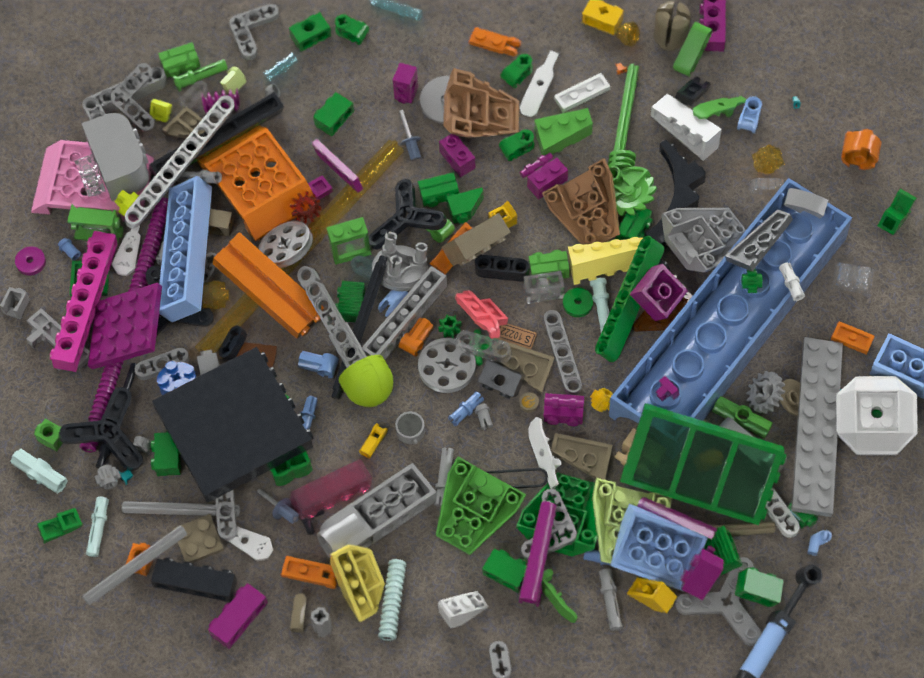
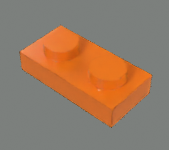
(852, 337)

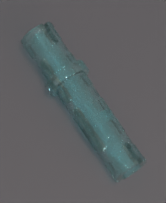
(402, 9)

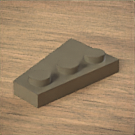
(530, 363)
(583, 454)

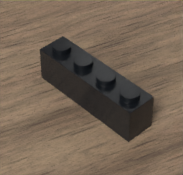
(194, 580)

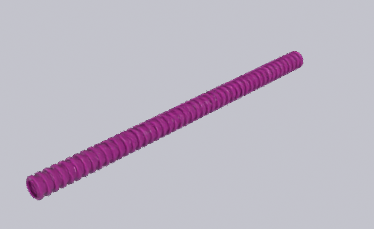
(147, 258)

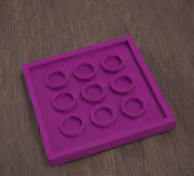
(125, 326)

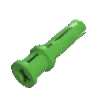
(193, 76)

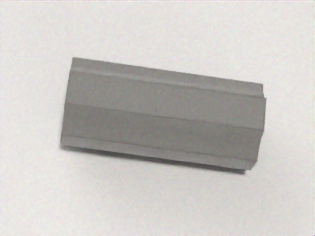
(321, 622)

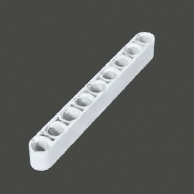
(176, 170)

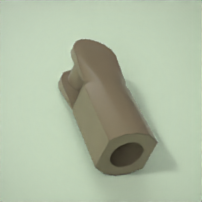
(298, 613)

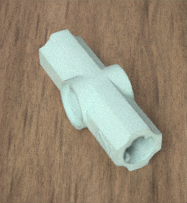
(39, 470)

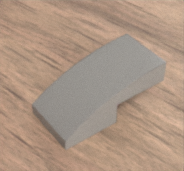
(805, 201)

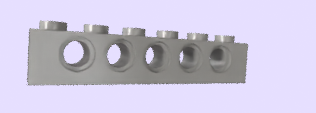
(406, 313)

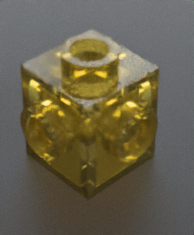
(768, 159)
(215, 295)

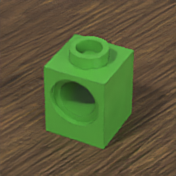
(43, 429)

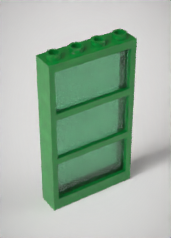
(703, 464)

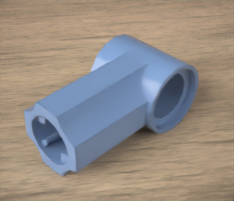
(322, 364)

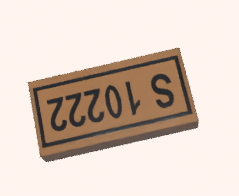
(517, 335)

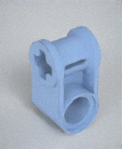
(750, 117)

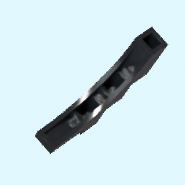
(685, 179)

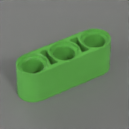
(692, 49)

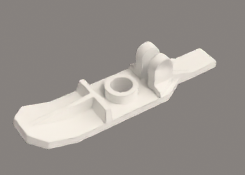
(535, 93)
(542, 451)

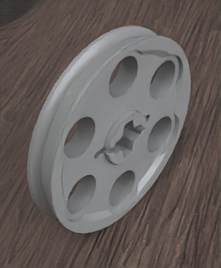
(292, 241)
(449, 373)

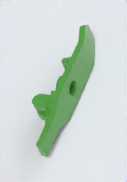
(717, 106)
(550, 592)

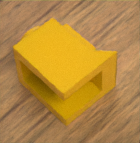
(506, 209)

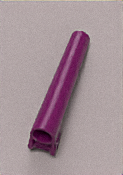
(531, 587)

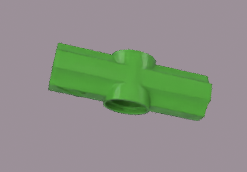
(752, 422)

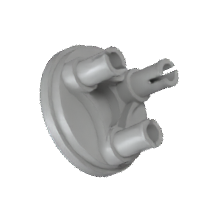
(403, 264)

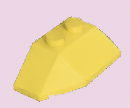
(358, 579)

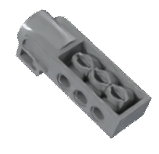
(378, 511)

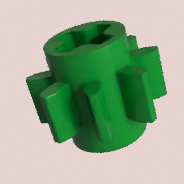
(751, 281)
(449, 331)

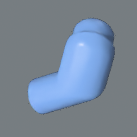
(818, 539)

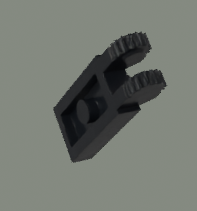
(692, 91)

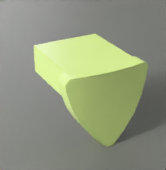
(233, 80)

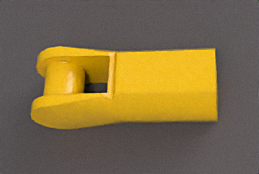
(372, 442)

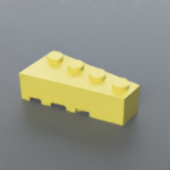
(601, 258)

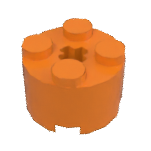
(861, 149)

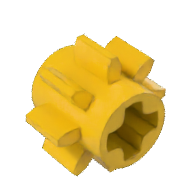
(601, 399)

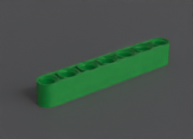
(625, 307)

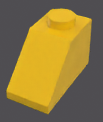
(652, 594)

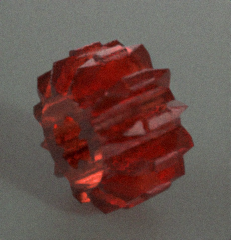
(313, 204)

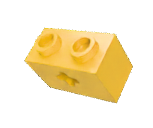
(602, 16)

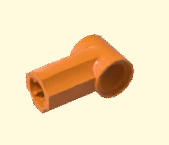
(414, 340)

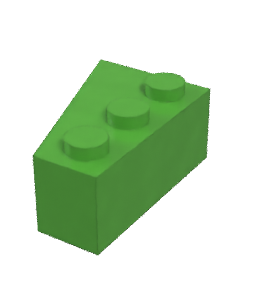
(562, 130)

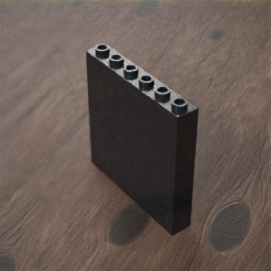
(233, 424)

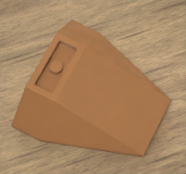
(587, 205)

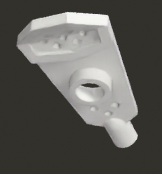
(128, 258)
(253, 543)

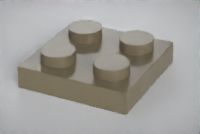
(200, 540)

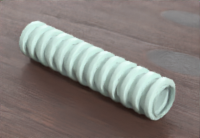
(392, 599)

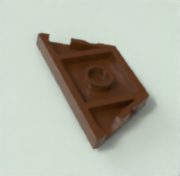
(647, 323)

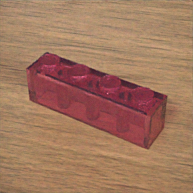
(331, 489)

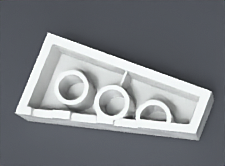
(695, 133)

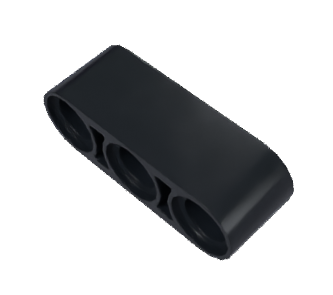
(495, 262)

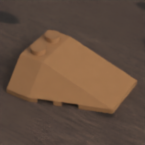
(477, 108)

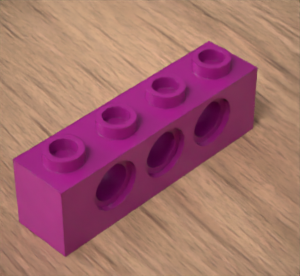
(714, 18)

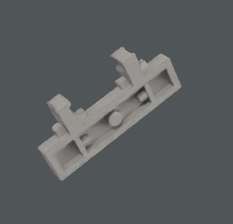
(45, 330)

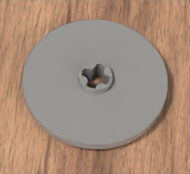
(433, 98)

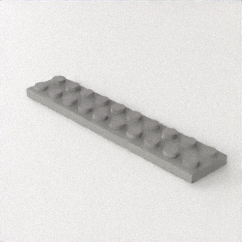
(817, 428)

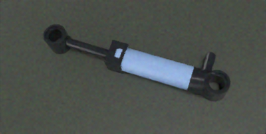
(777, 626)

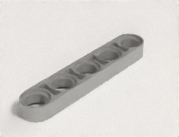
(567, 360)

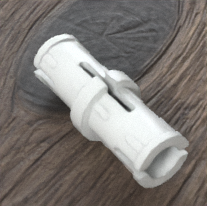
(792, 281)

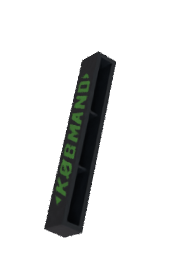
(231, 129)

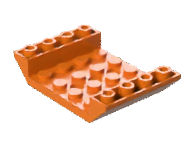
(262, 199)

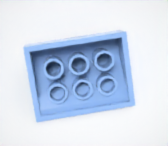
(655, 547)

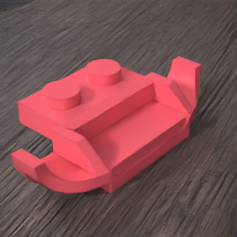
(483, 312)

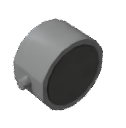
(410, 427)

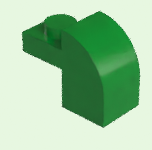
(897, 213)

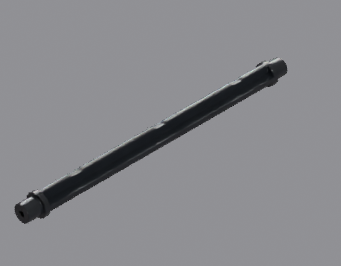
(363, 316)

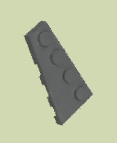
(757, 244)

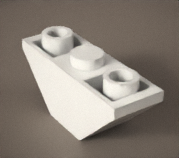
(461, 608)

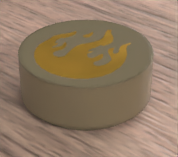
(529, 402)

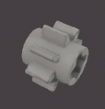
(107, 477)

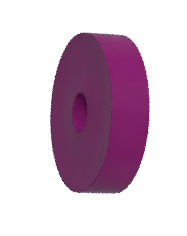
(35, 266)

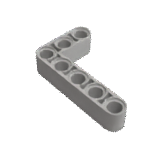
(99, 100)

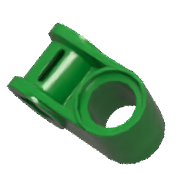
(352, 29)
(517, 70)
(517, 145)

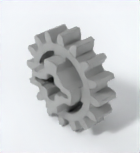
(765, 392)

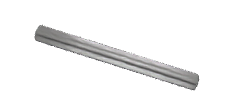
(175, 508)
(134, 565)

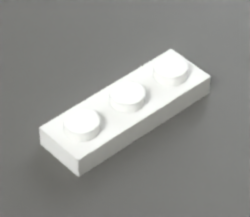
(582, 92)

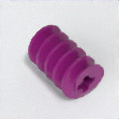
(209, 101)

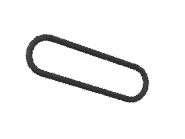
(523, 470)

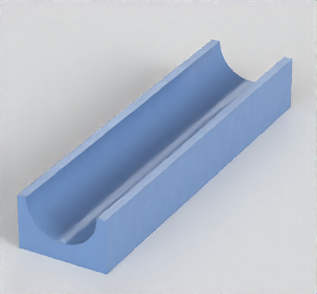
(726, 324)

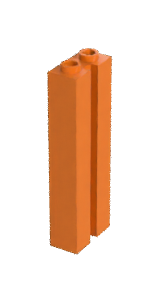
(267, 285)

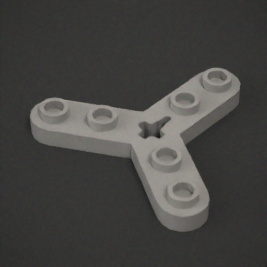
(712, 604)

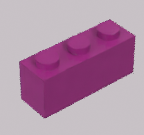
(237, 615)

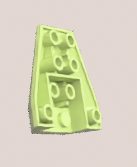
(609, 509)

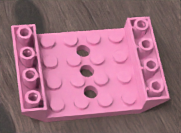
(62, 186)

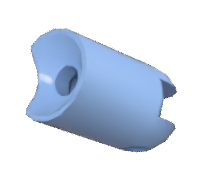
(393, 298)

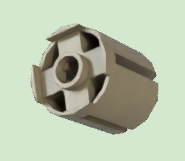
(665, 23)

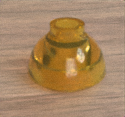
(628, 33)

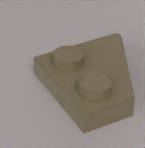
(183, 124)

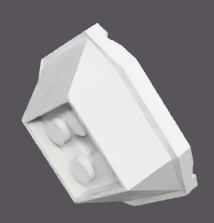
(876, 435)

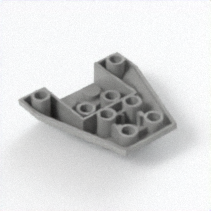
(701, 235)

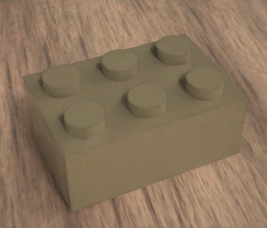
(476, 240)

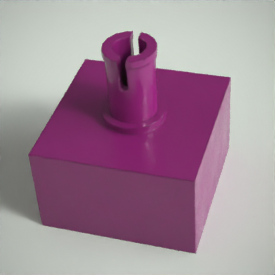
(658, 292)

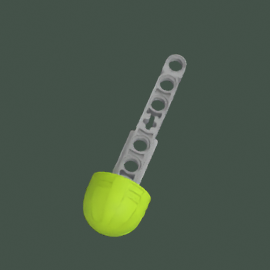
(366, 379)

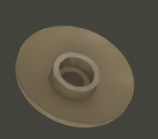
(791, 396)

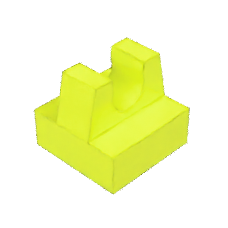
(160, 110)
(125, 200)

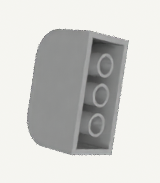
(117, 153)

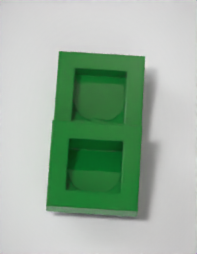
(60, 525)

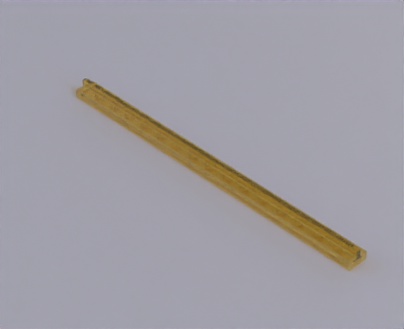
(328, 217)

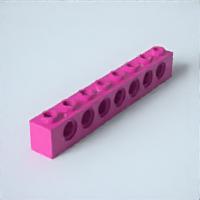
(69, 359)

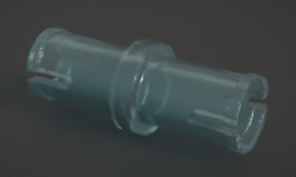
(280, 67)

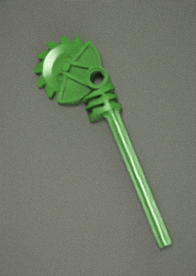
(631, 183)

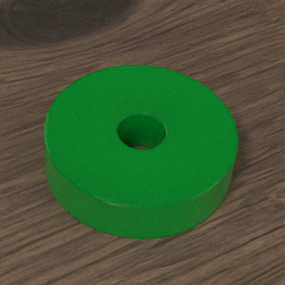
(577, 310)

